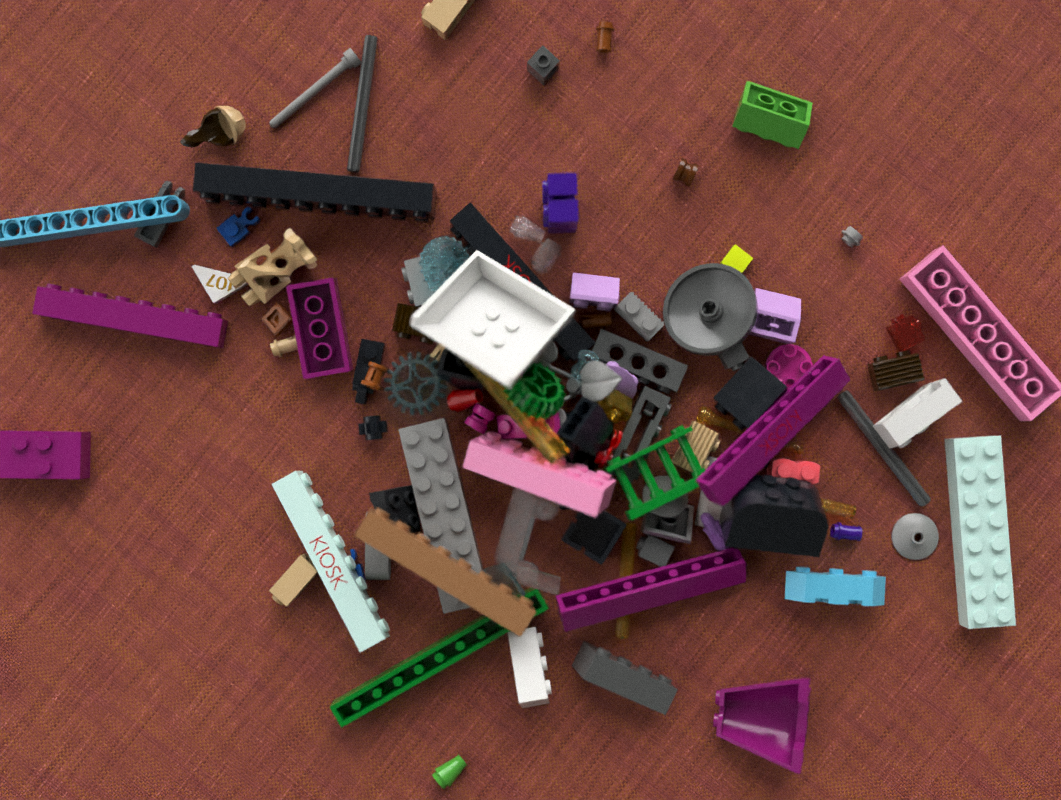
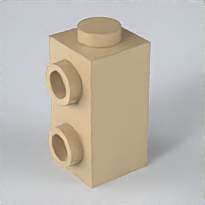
(294, 580)

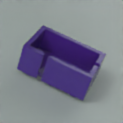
(562, 208)

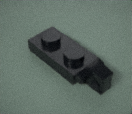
(368, 352)

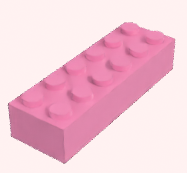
(530, 471)

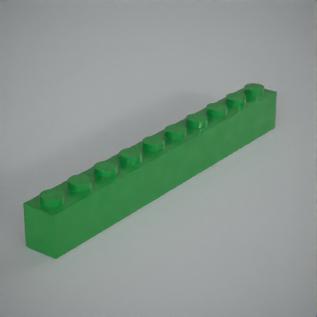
(424, 664)

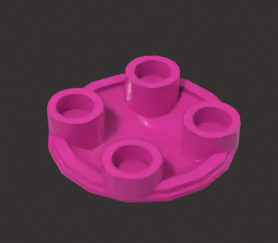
(788, 363)

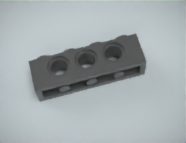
(673, 369)

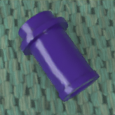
(841, 531)

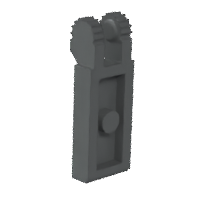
(154, 233)

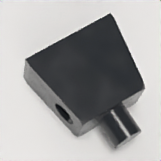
(587, 427)

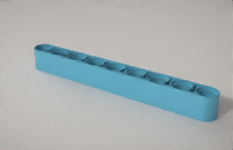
(95, 222)

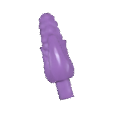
(714, 531)

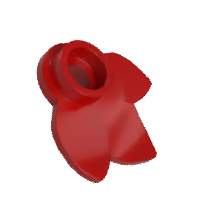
(604, 456)

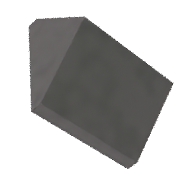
(670, 528)

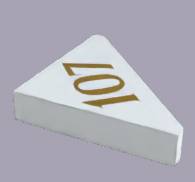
(216, 283)

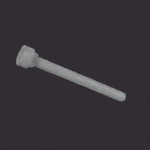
(348, 61)

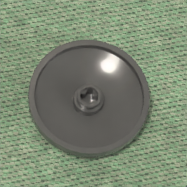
(710, 309)

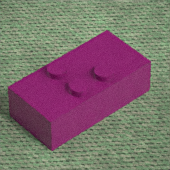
(319, 328)
(45, 454)

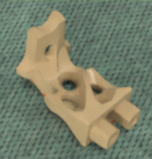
(259, 276)

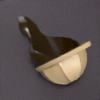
(219, 126)

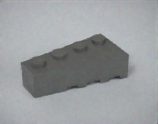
(624, 678)

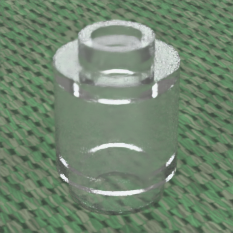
(545, 256)

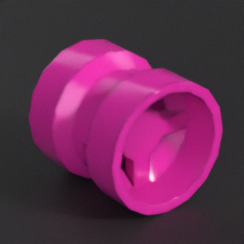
(477, 423)

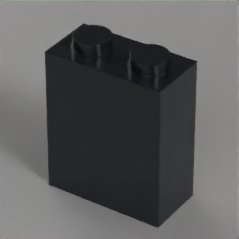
(749, 394)

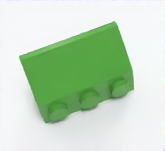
(773, 115)

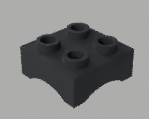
(399, 504)

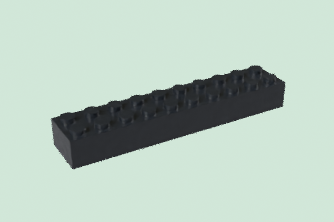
(315, 191)

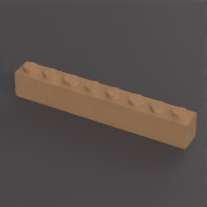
(445, 571)

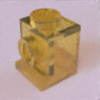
(617, 406)

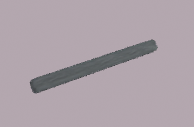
(362, 104)
(886, 453)

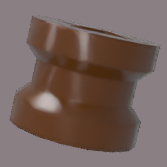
(685, 172)

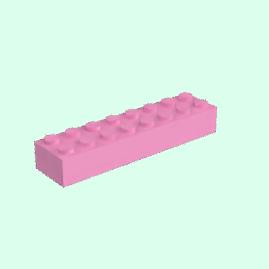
(982, 334)

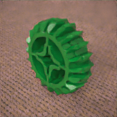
(537, 392)

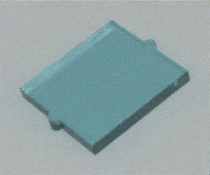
(501, 574)

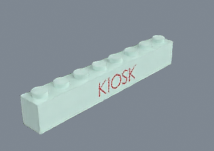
(331, 560)

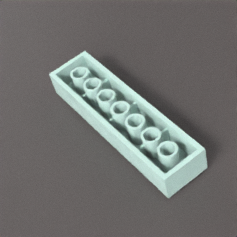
(980, 532)

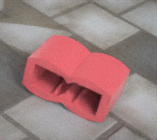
(799, 470)

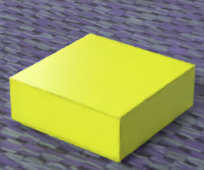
(737, 258)

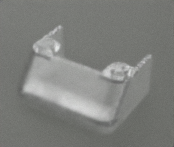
(515, 537)

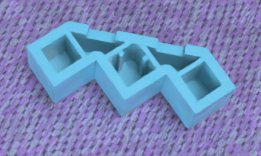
(835, 587)

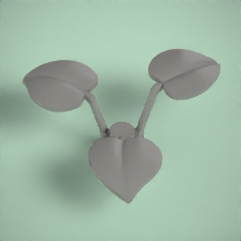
(596, 378)

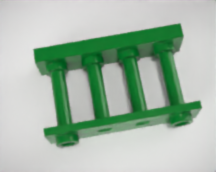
(657, 496)

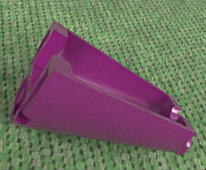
(766, 719)

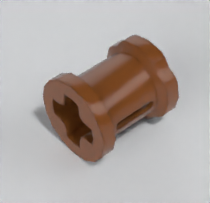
(374, 376)

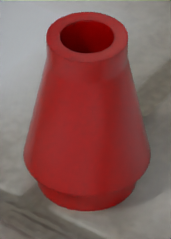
(462, 399)

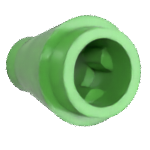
(449, 771)

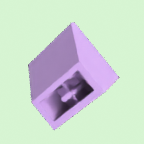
(594, 291)
(777, 316)

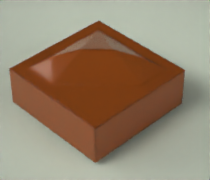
(277, 319)

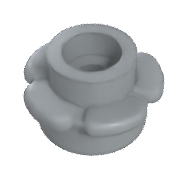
(851, 237)

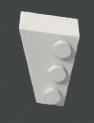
(917, 413)
(529, 668)

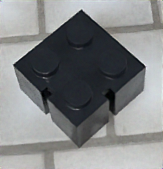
(594, 533)

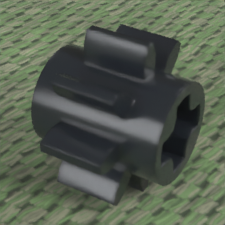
(372, 427)

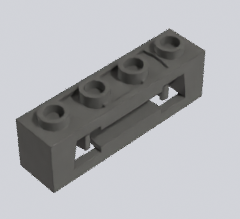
(654, 400)

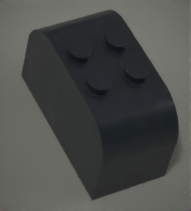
(776, 517)

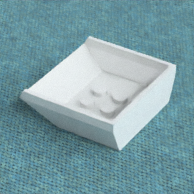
(492, 318)

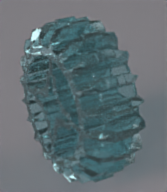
(441, 260)
(395, 388)

